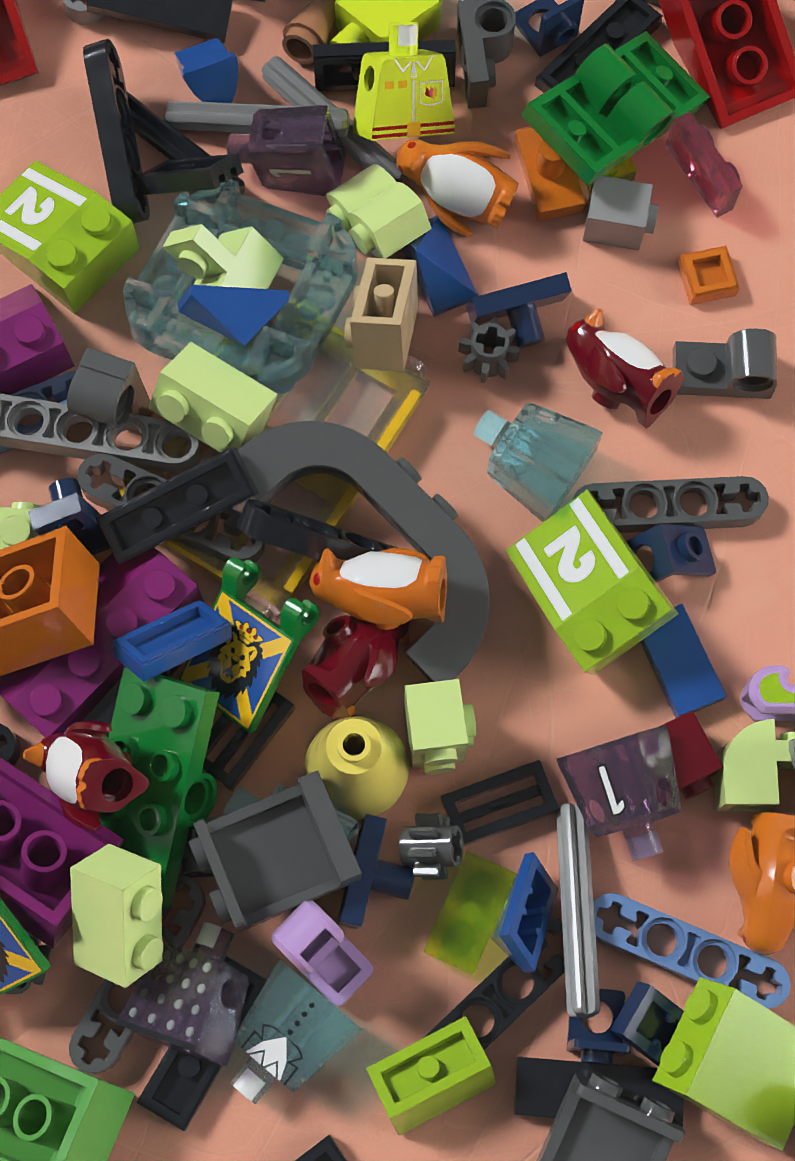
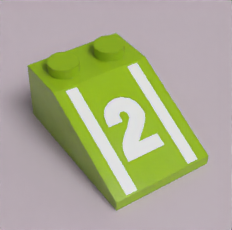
(63, 234)
(590, 583)

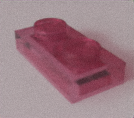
(703, 164)

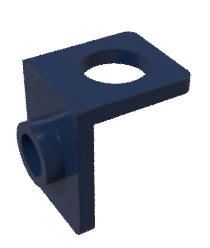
(557, 24)
(676, 551)
(599, 1047)

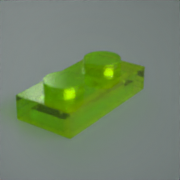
(469, 913)

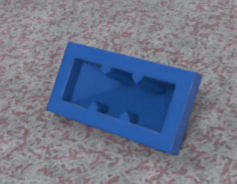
(440, 269)
(232, 310)
(526, 914)

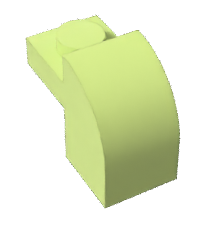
(233, 260)
(751, 769)

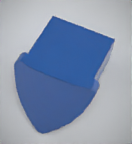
(209, 71)

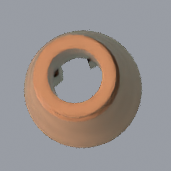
(309, 27)

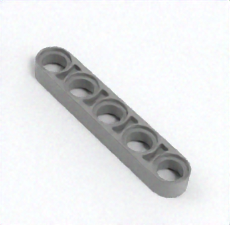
(57, 420)

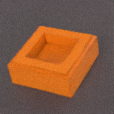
(708, 275)

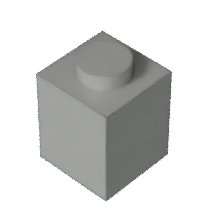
(619, 213)

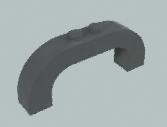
(391, 487)

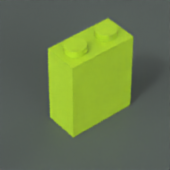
(733, 1062)

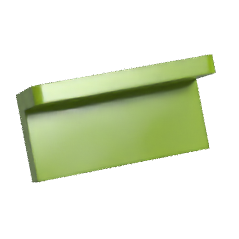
(432, 1075)

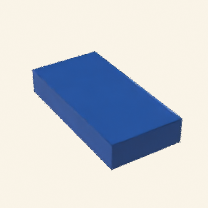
(171, 640)
(682, 666)

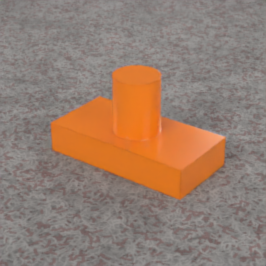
(549, 178)

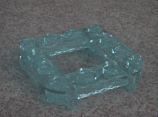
(292, 344)

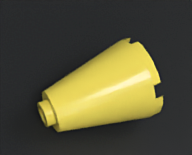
(365, 781)

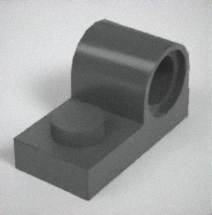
(481, 48)
(731, 369)
(107, 389)

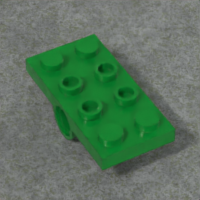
(614, 106)
(167, 735)

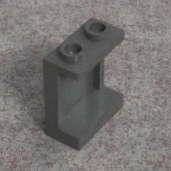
(275, 854)
(607, 1126)

